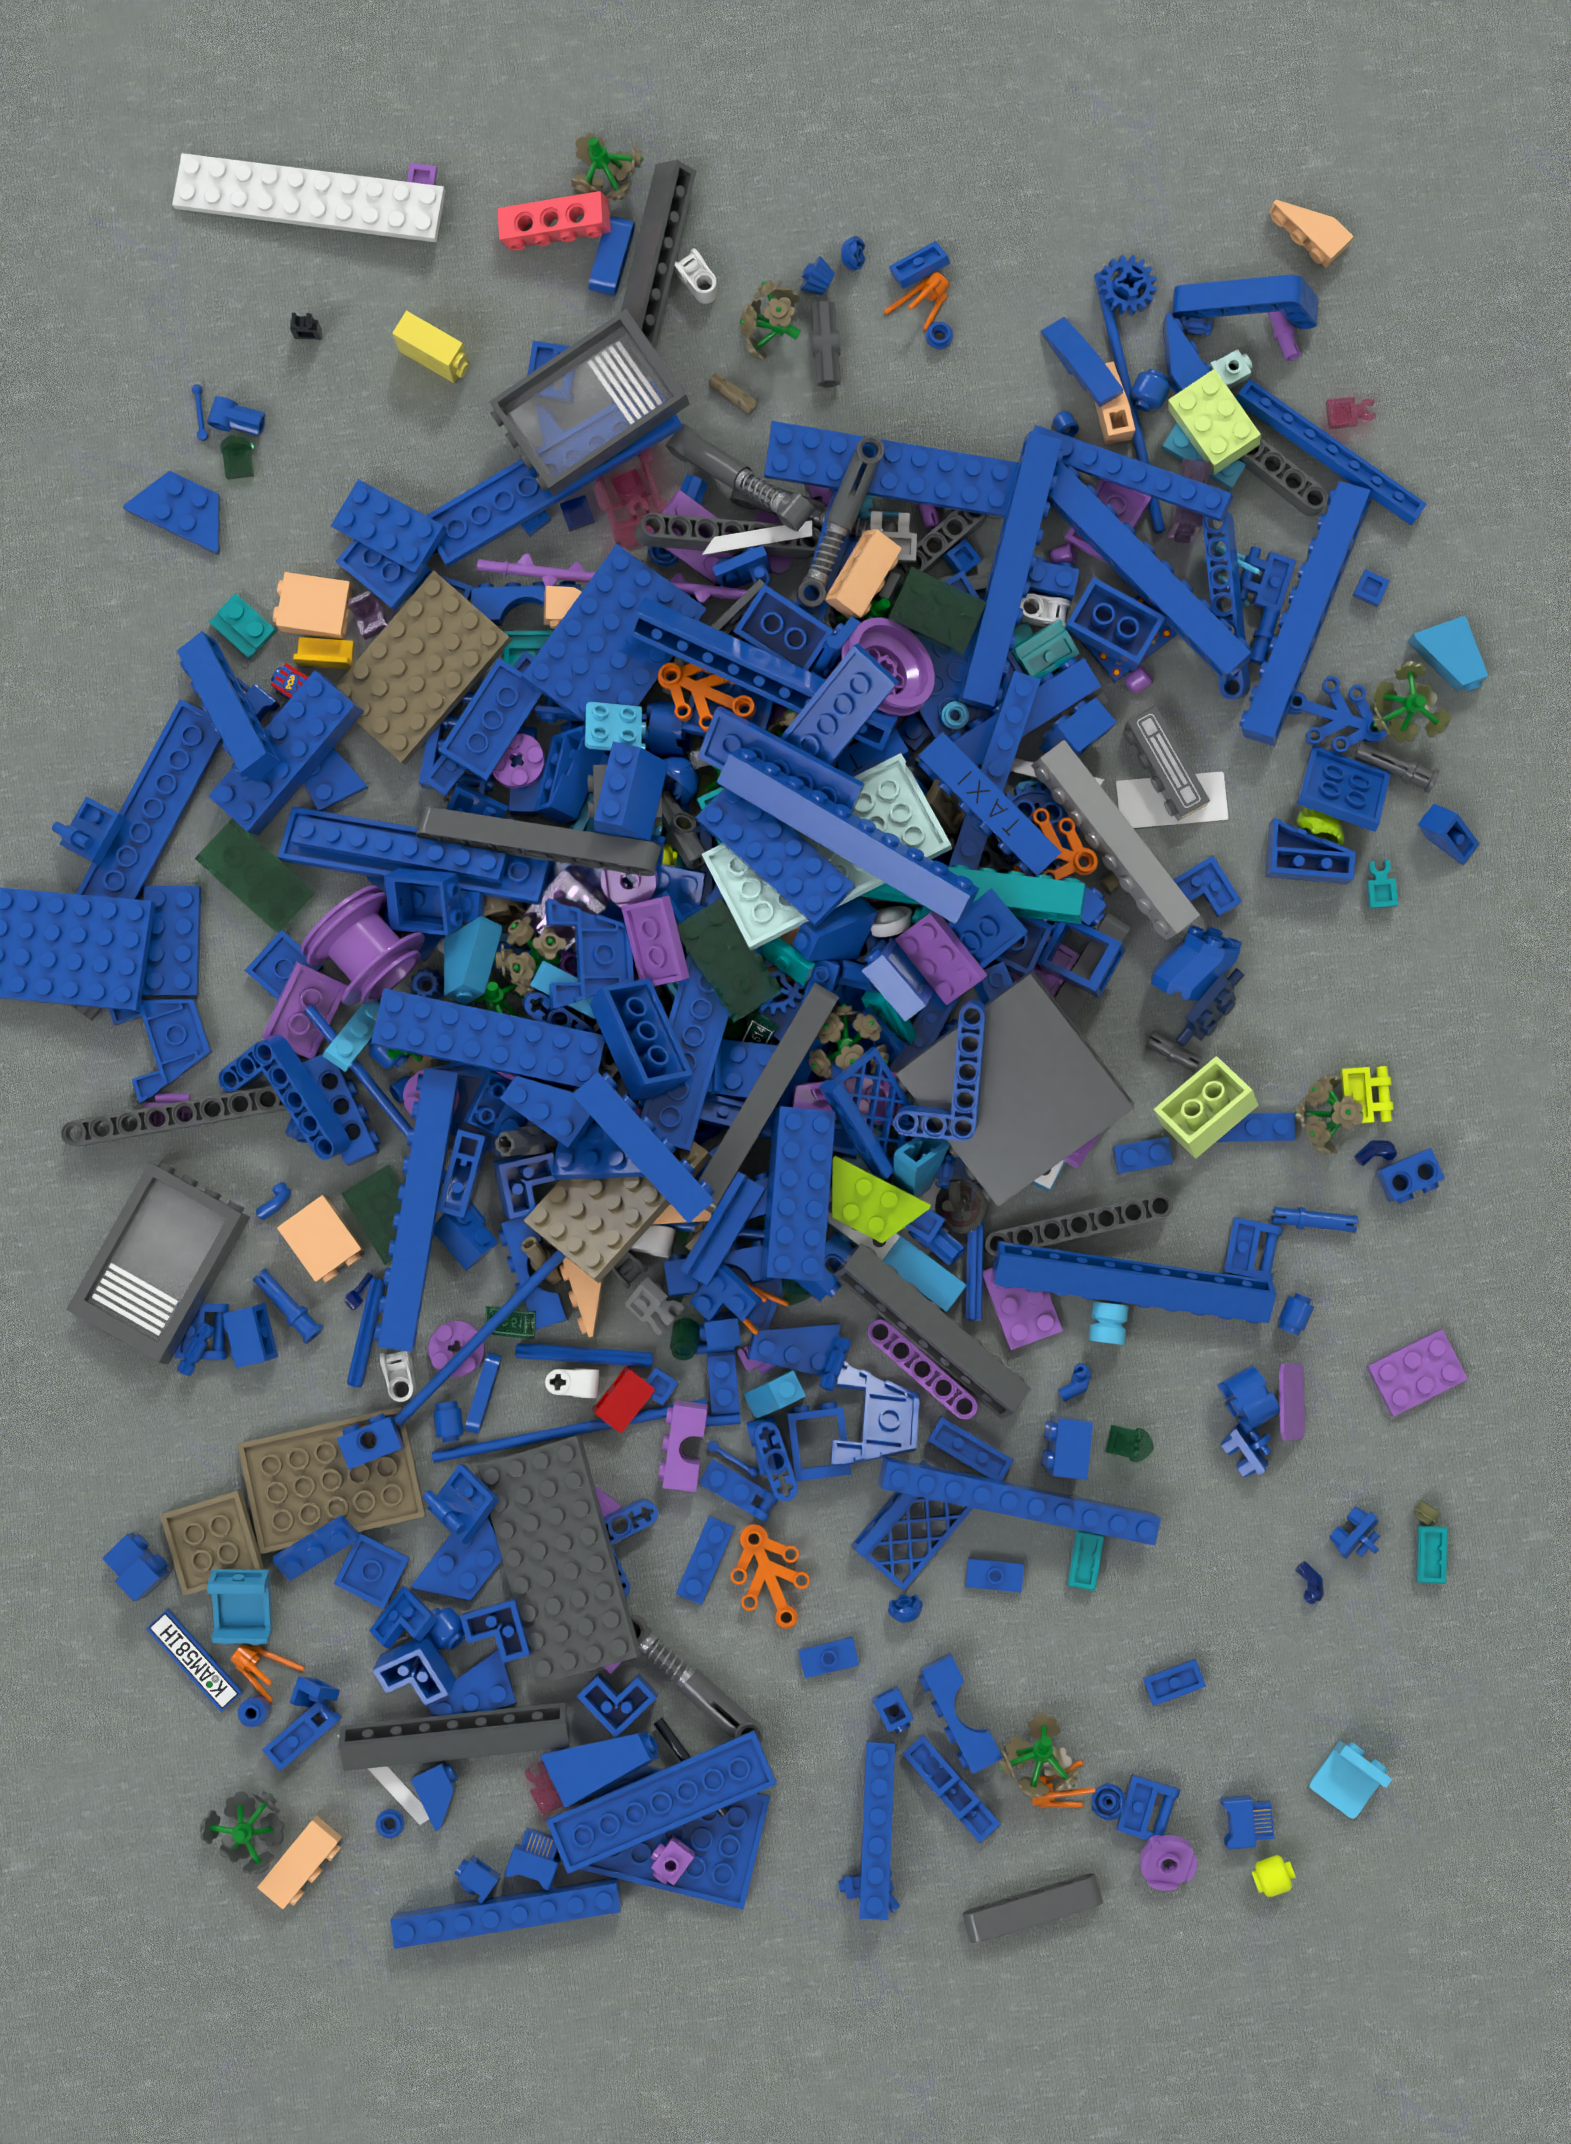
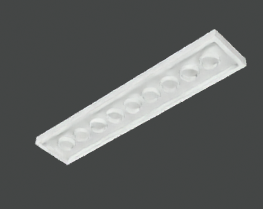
(309, 197)

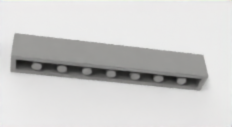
(1115, 840)

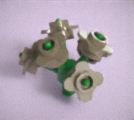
(525, 966)

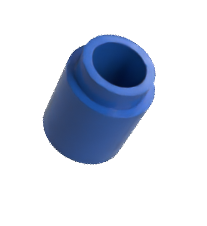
(1295, 1314)
(448, 1421)
(262, 1709)

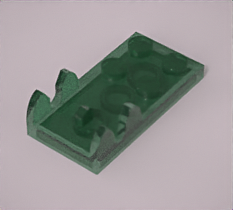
(254, 875)
(726, 962)

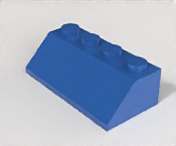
(640, 1038)

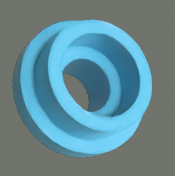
(963, 715)

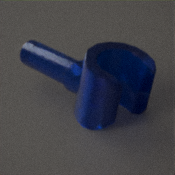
(353, 1298)

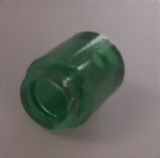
(684, 1338)

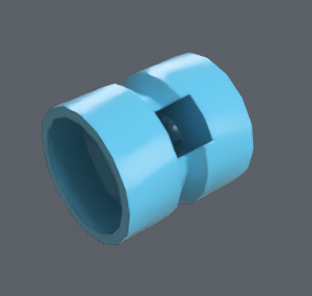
(1108, 1323)

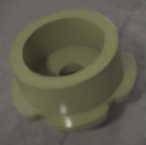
(1426, 1513)

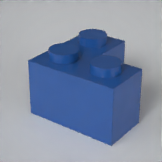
(1081, 729)
(515, 1178)
(136, 1566)
(501, 1621)
(415, 1664)
(617, 1709)

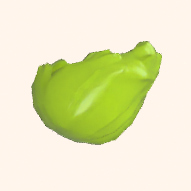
(1321, 825)

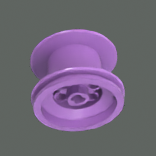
(901, 656)
(363, 946)

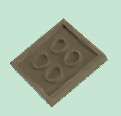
(209, 1538)

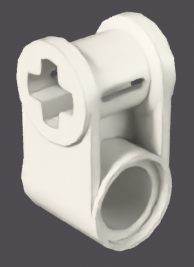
(693, 273)
(1046, 609)
(656, 1241)
(398, 1373)
(579, 1382)

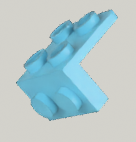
(613, 723)
(1348, 1778)

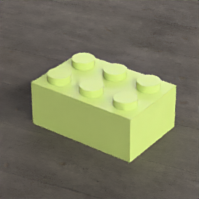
(1214, 421)
(1206, 1107)

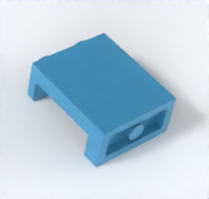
(241, 1606)

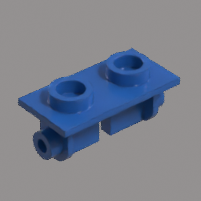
(824, 974)

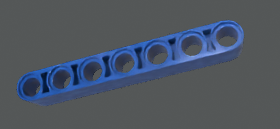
(1230, 589)

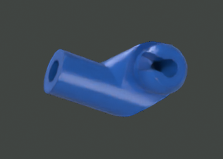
(275, 1204)
(1078, 1384)

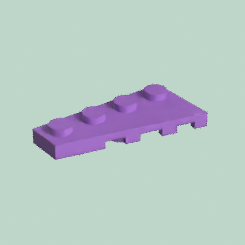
(810, 1097)

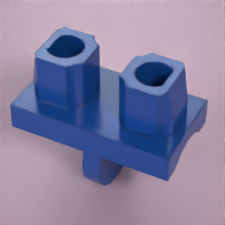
(1254, 1459)
(1364, 1524)

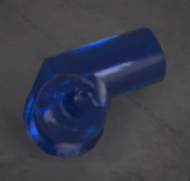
(1376, 1148)
(1314, 1583)

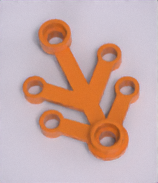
(700, 690)
(1066, 855)
(767, 1571)

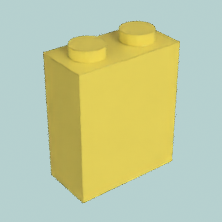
(431, 347)

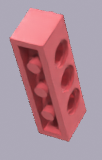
(515, 218)

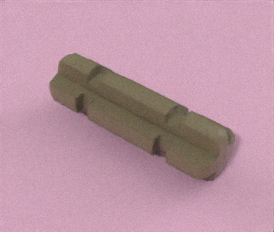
(733, 393)

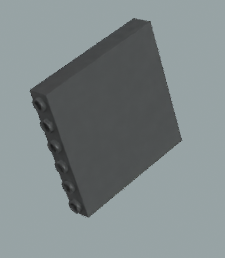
(1038, 1090)

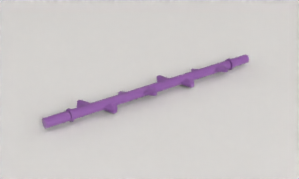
(576, 573)

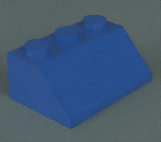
(630, 792)

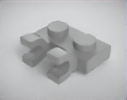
(902, 538)
(650, 1305)

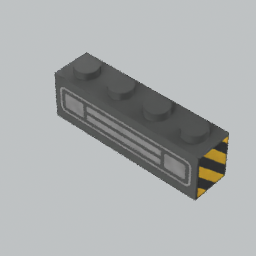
(1166, 763)

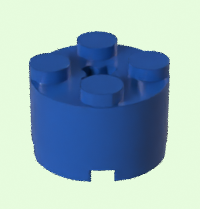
(665, 730)
(1249, 1398)

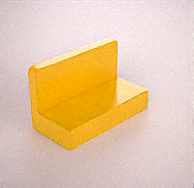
(324, 653)

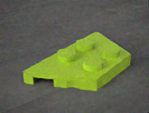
(871, 1202)

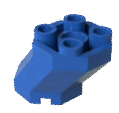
(1196, 962)

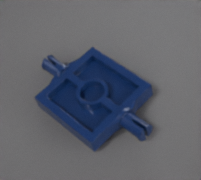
(1215, 1003)

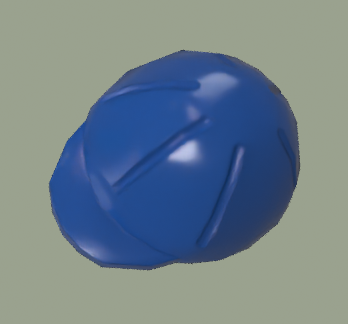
(682, 780)

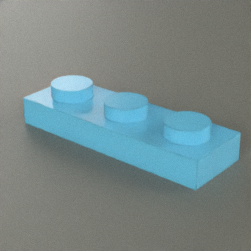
(1181, 447)
(353, 1037)

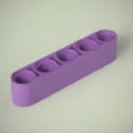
(935, 1373)

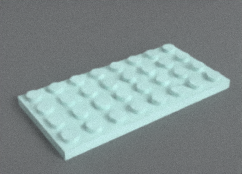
(888, 799)

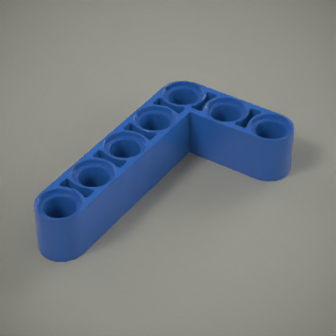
(1249, 296)
(961, 1084)
(295, 1089)

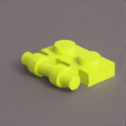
(1358, 1084)

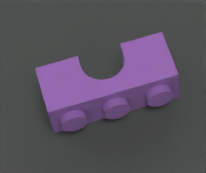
(679, 1470)

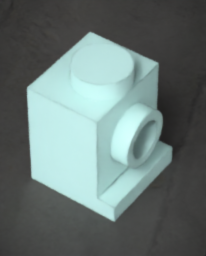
(1241, 363)

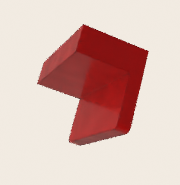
(623, 1399)

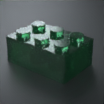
(936, 611)
(375, 1205)

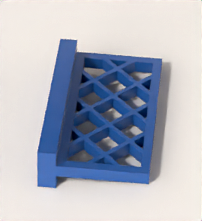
(853, 1121)
(886, 1519)

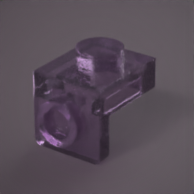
(368, 614)

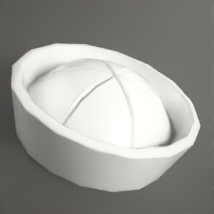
(891, 921)

